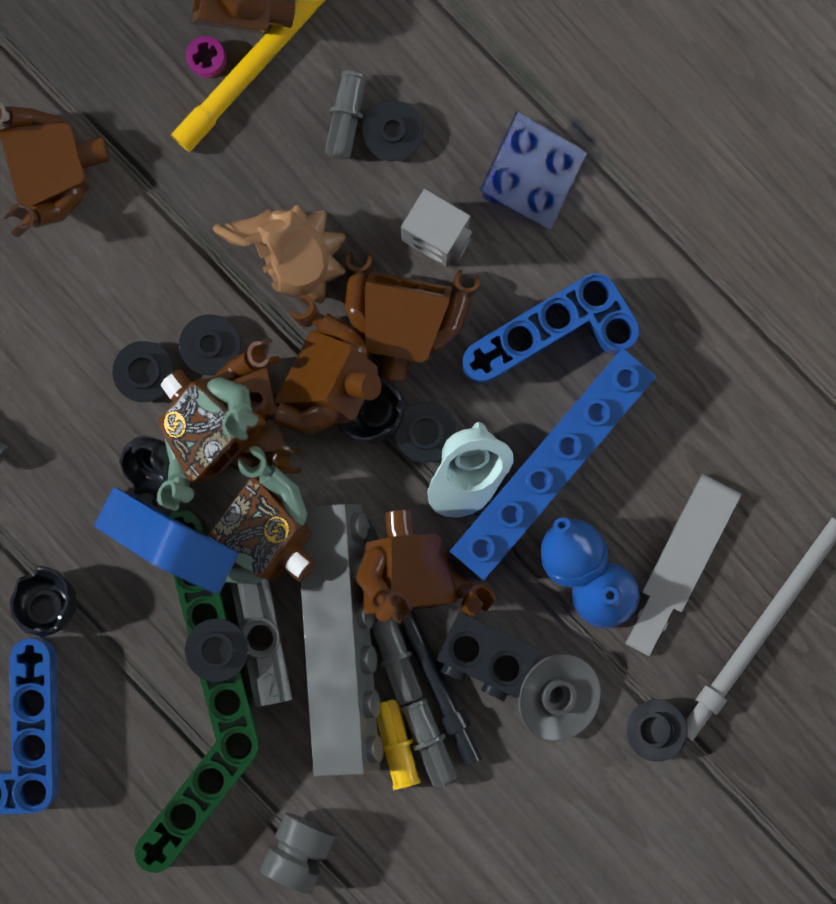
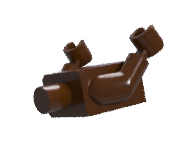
(243, 15)
(45, 165)
(404, 315)
(247, 372)
(326, 378)
(413, 574)

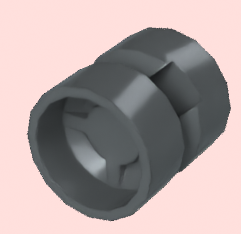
(298, 852)

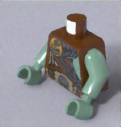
(203, 431)
(265, 527)

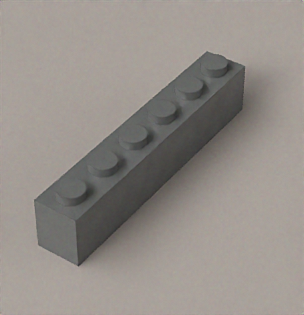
(339, 646)

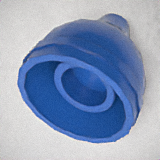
(573, 552)
(608, 598)

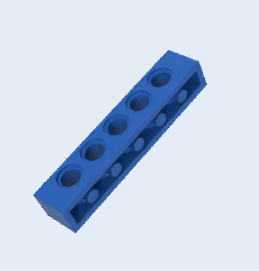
(552, 464)

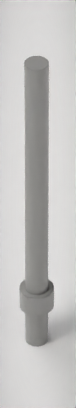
(712, 698)

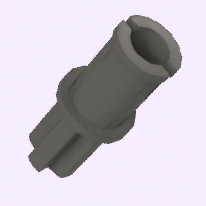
(345, 114)
(396, 661)
(429, 742)

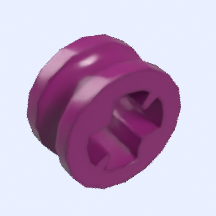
(218, 62)

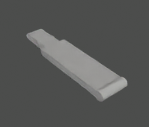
(683, 559)

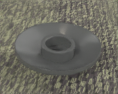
(572, 706)

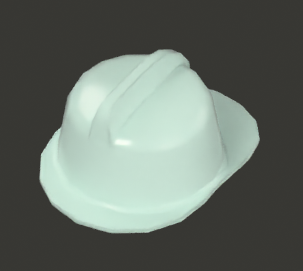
(469, 472)

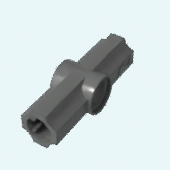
(265, 668)

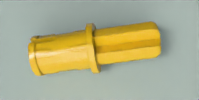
(397, 745)

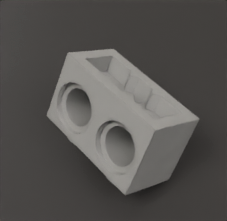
(437, 229)

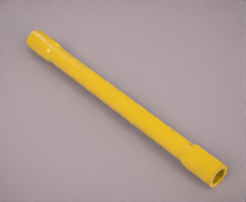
(204, 116)

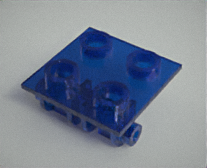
(532, 171)

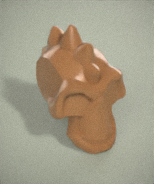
(293, 247)

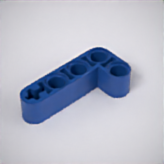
(544, 336)
(165, 541)
(24, 723)

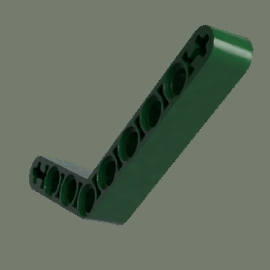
(223, 725)

